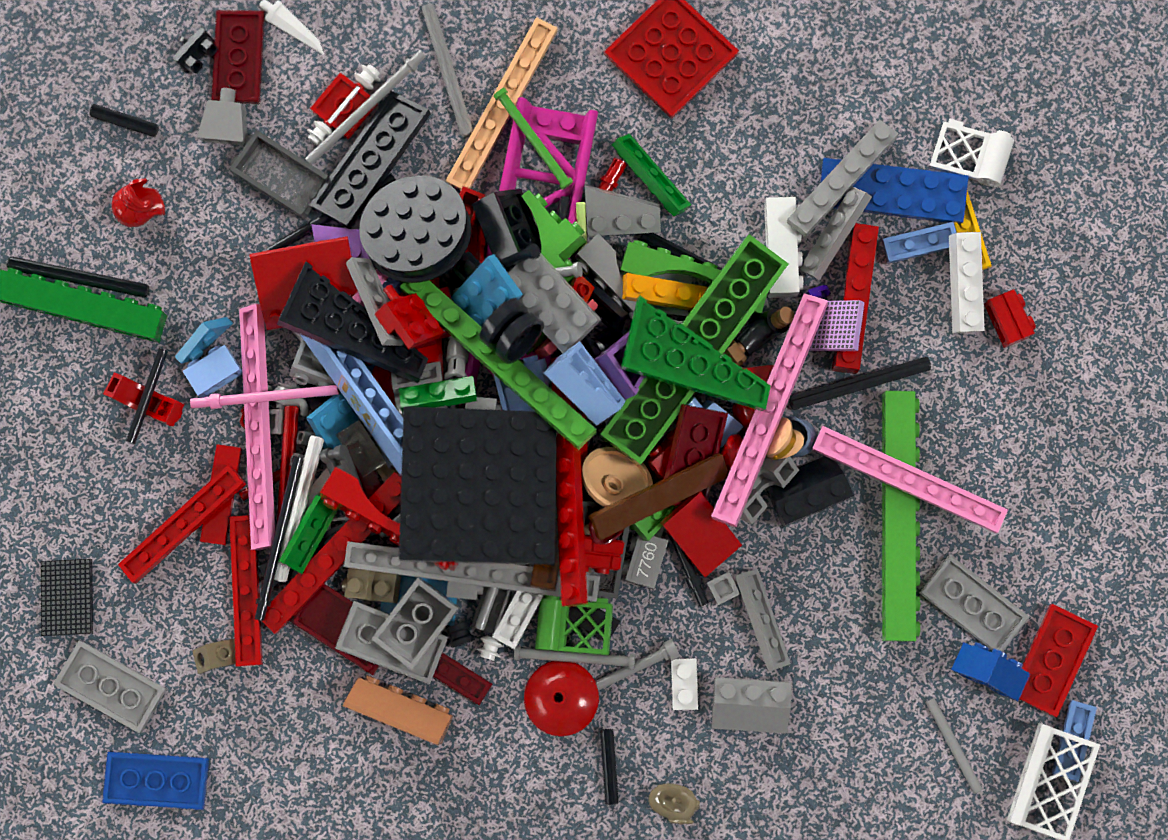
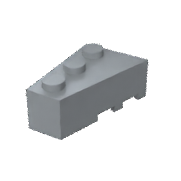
(619, 214)

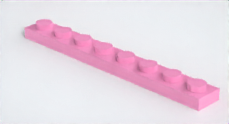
(909, 479)

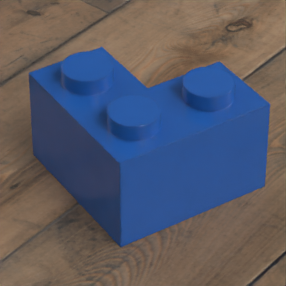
(991, 670)

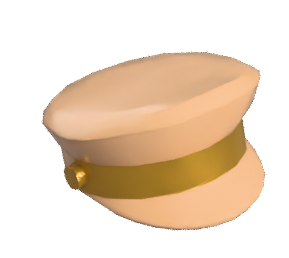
(785, 441)

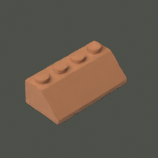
(398, 710)

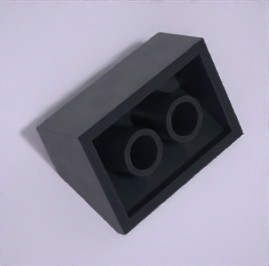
(506, 223)
(810, 491)

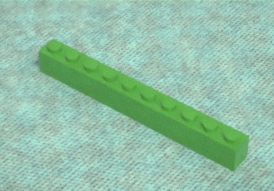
(900, 522)

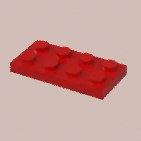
(1055, 658)

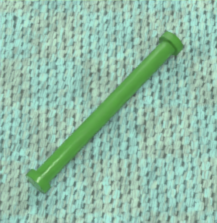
(502, 96)

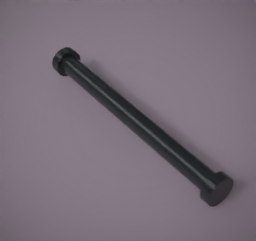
(532, 251)

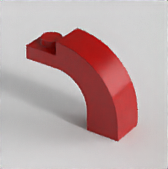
(129, 394)

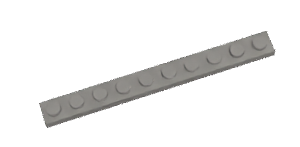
(482, 574)

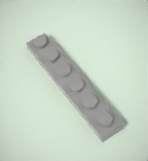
(842, 178)

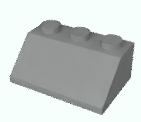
(751, 705)

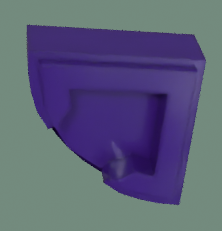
(819, 291)

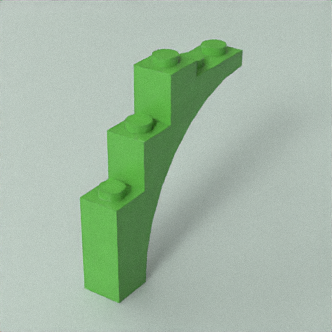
(557, 237)

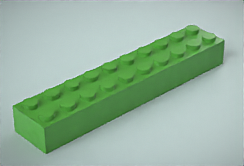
(714, 318)

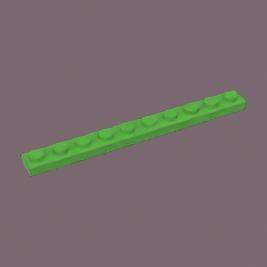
(514, 375)

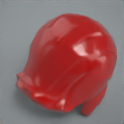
(137, 204)

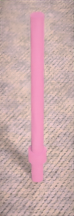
(216, 401)

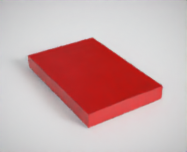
(699, 535)

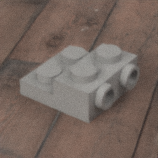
(308, 369)

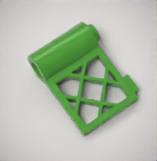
(554, 621)

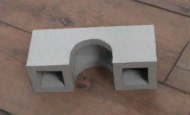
(771, 473)

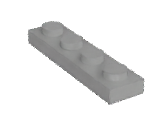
(835, 233)
(372, 295)
(762, 620)

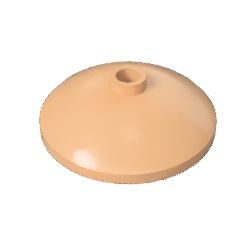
(613, 476)

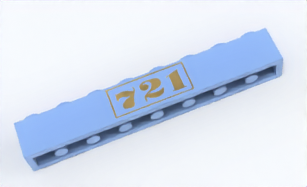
(364, 397)

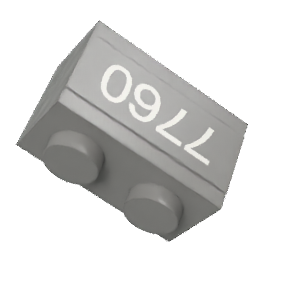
(645, 562)

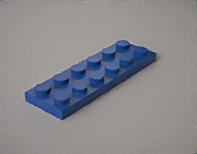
(910, 192)

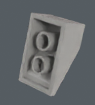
(415, 623)

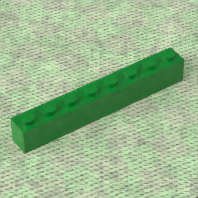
(82, 305)

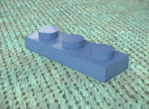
(918, 242)
(1078, 723)

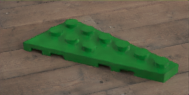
(680, 357)

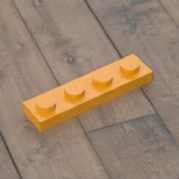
(662, 291)

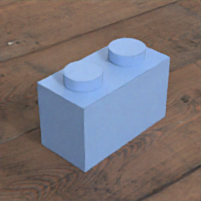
(212, 371)

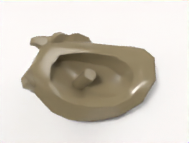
(674, 803)

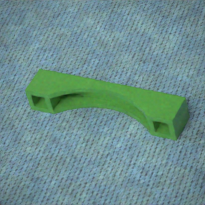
(649, 262)

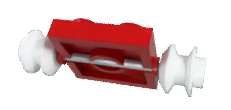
(340, 101)

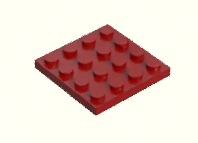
(671, 54)

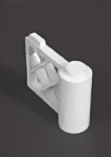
(992, 156)

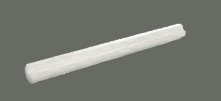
(301, 498)

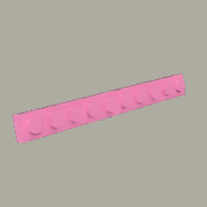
(765, 423)
(257, 429)

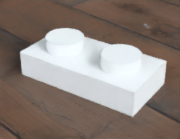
(684, 684)

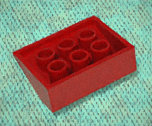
(279, 269)

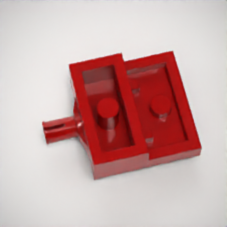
(408, 318)

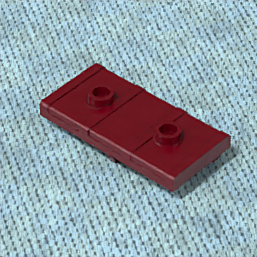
(324, 620)

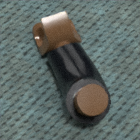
(758, 332)

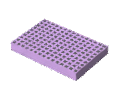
(839, 327)

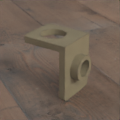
(215, 655)

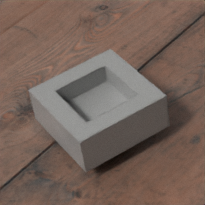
(276, 419)
(723, 588)

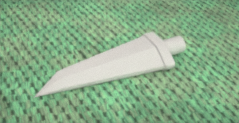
(286, 21)

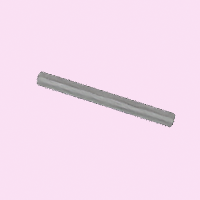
(447, 70)

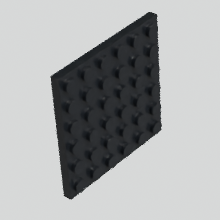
(477, 487)

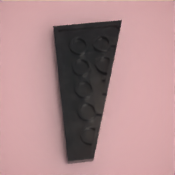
(342, 323)

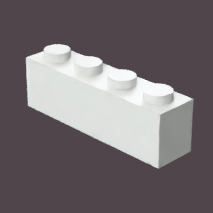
(783, 241)
(966, 282)

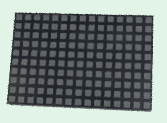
(66, 597)

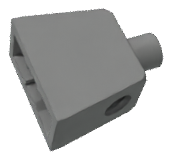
(224, 120)

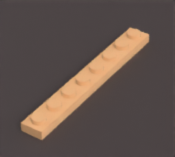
(495, 115)

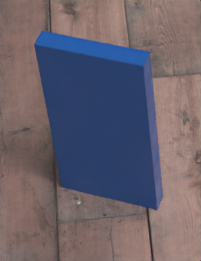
(155, 780)

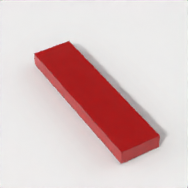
(217, 526)

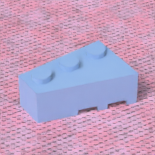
(585, 384)

